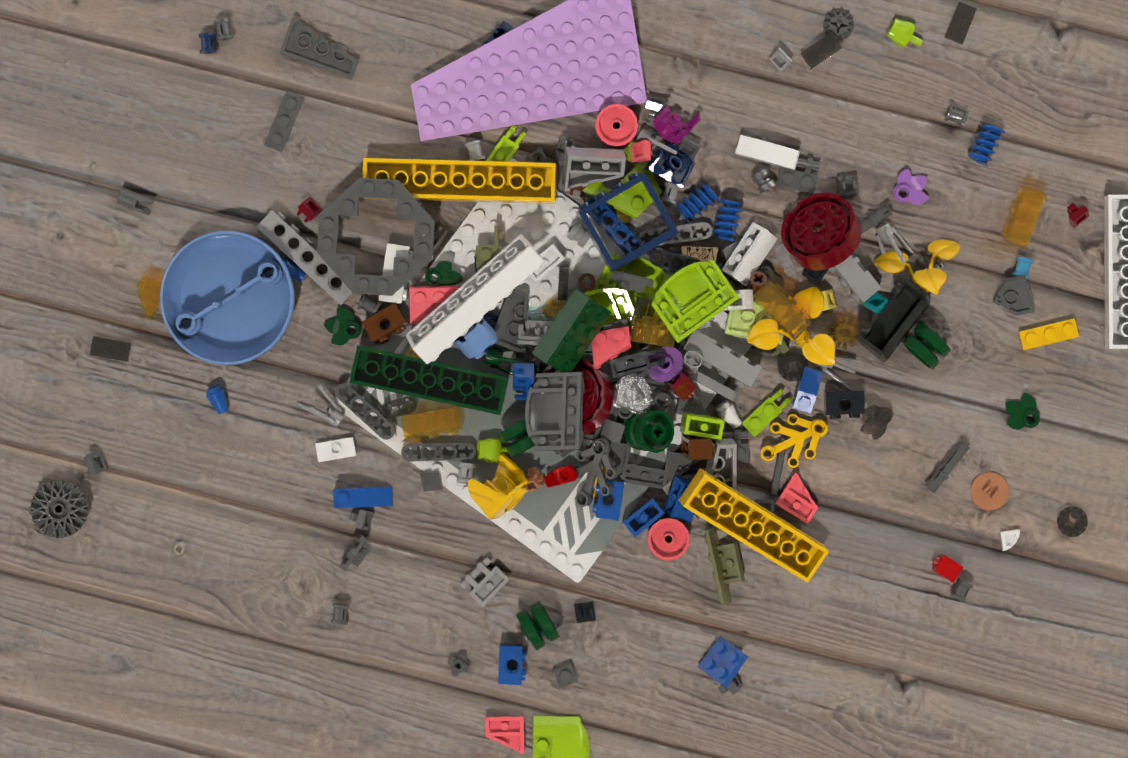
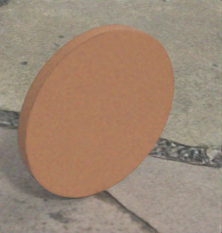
(989, 491)

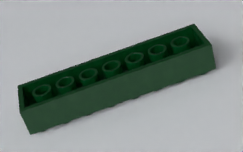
(428, 381)

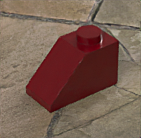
(681, 386)

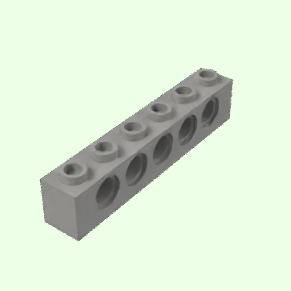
(268, 226)

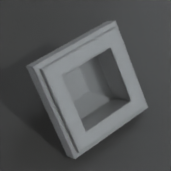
(780, 59)

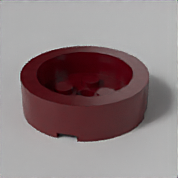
(832, 242)
(597, 395)

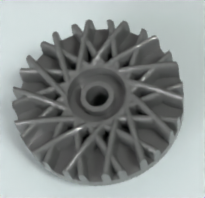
(73, 505)

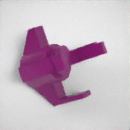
(671, 127)

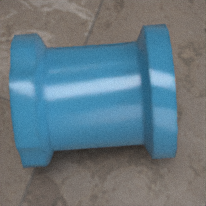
(1022, 266)

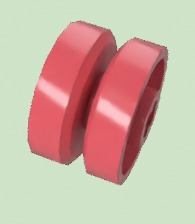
(613, 115)
(663, 528)

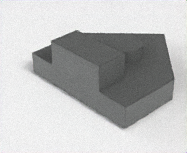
(631, 282)
(1016, 296)
(356, 554)

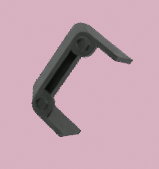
(895, 320)

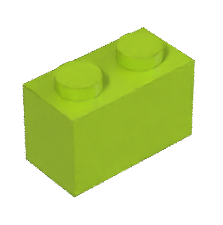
(702, 425)

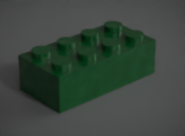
(571, 332)

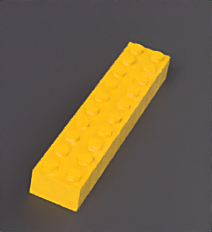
(468, 179)

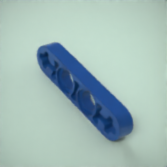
(611, 229)

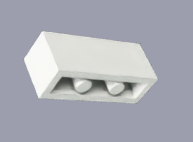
(395, 251)
(749, 254)

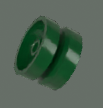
(928, 343)
(649, 430)
(519, 433)
(537, 625)

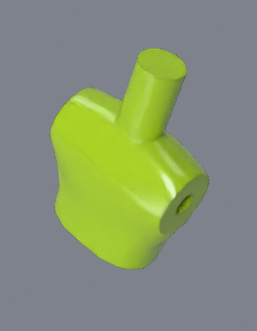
(902, 33)
(490, 450)

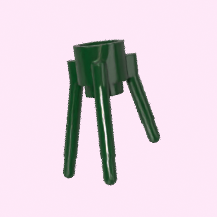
(494, 358)

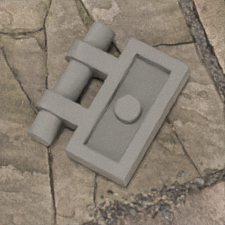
(489, 585)

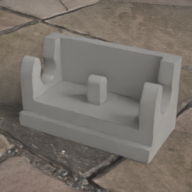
(534, 331)

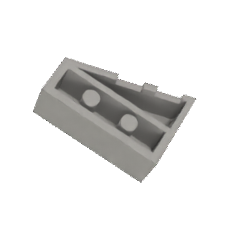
(591, 165)
(856, 278)

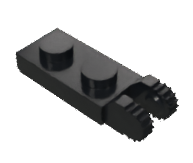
(635, 361)

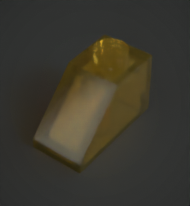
(149, 295)

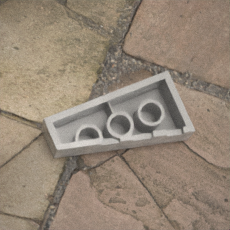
(723, 359)
(723, 463)

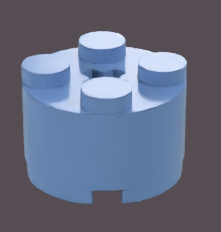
(476, 339)

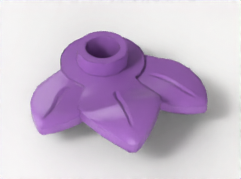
(912, 186)

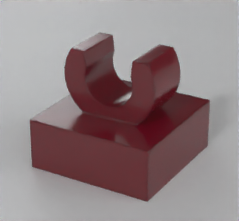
(309, 209)
(1077, 215)

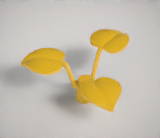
(928, 279)
(818, 350)

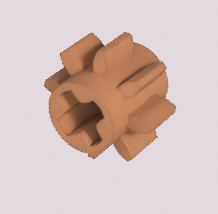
(535, 478)

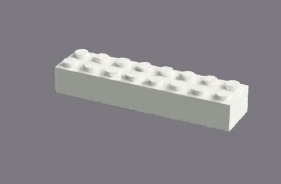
(1116, 271)
(474, 299)

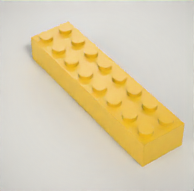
(753, 525)

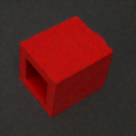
(946, 567)

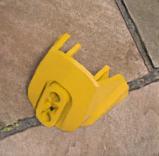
(502, 492)

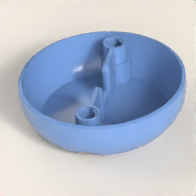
(227, 297)

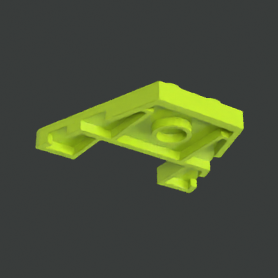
(636, 198)

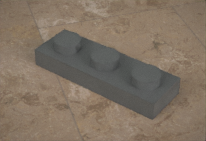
(284, 122)

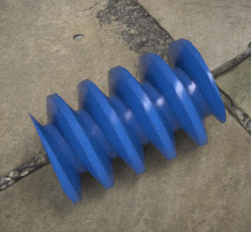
(985, 144)
(697, 202)
(727, 220)

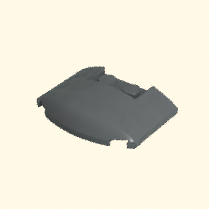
(555, 411)

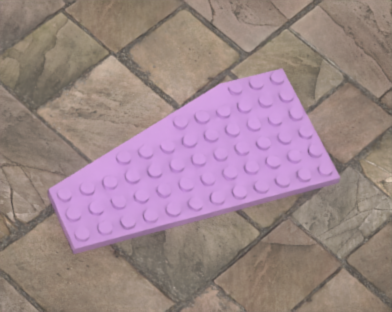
(542, 70)

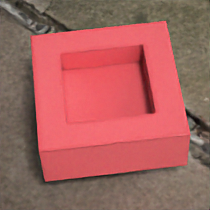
(640, 151)

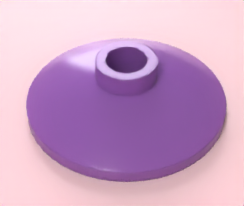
(673, 359)

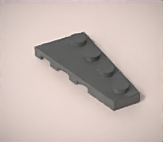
(309, 47)

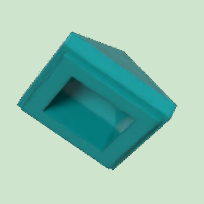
(876, 302)

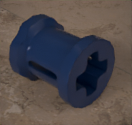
(207, 43)

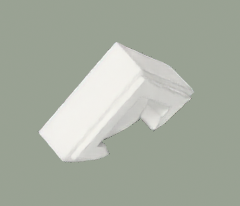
(1009, 538)

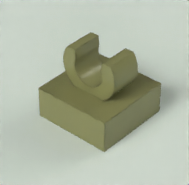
(782, 348)

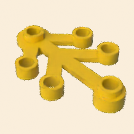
(796, 438)

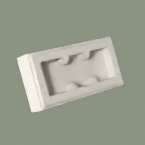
(335, 449)

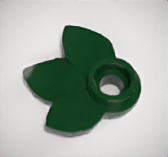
(445, 275)
(340, 327)
(1020, 411)

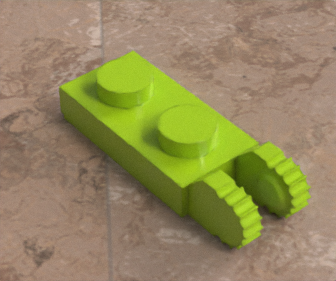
(506, 148)
(765, 413)

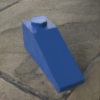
(362, 497)

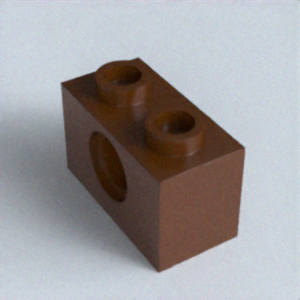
(374, 324)
(697, 447)

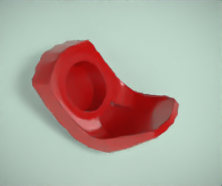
(560, 476)

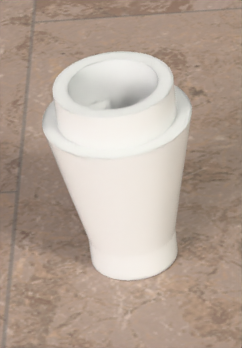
(728, 414)

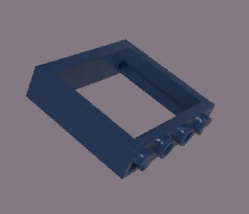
(640, 250)

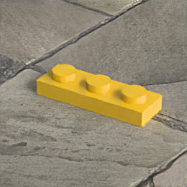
(1048, 334)

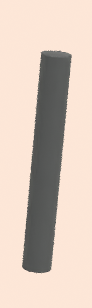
(778, 470)

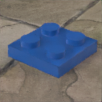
(723, 661)

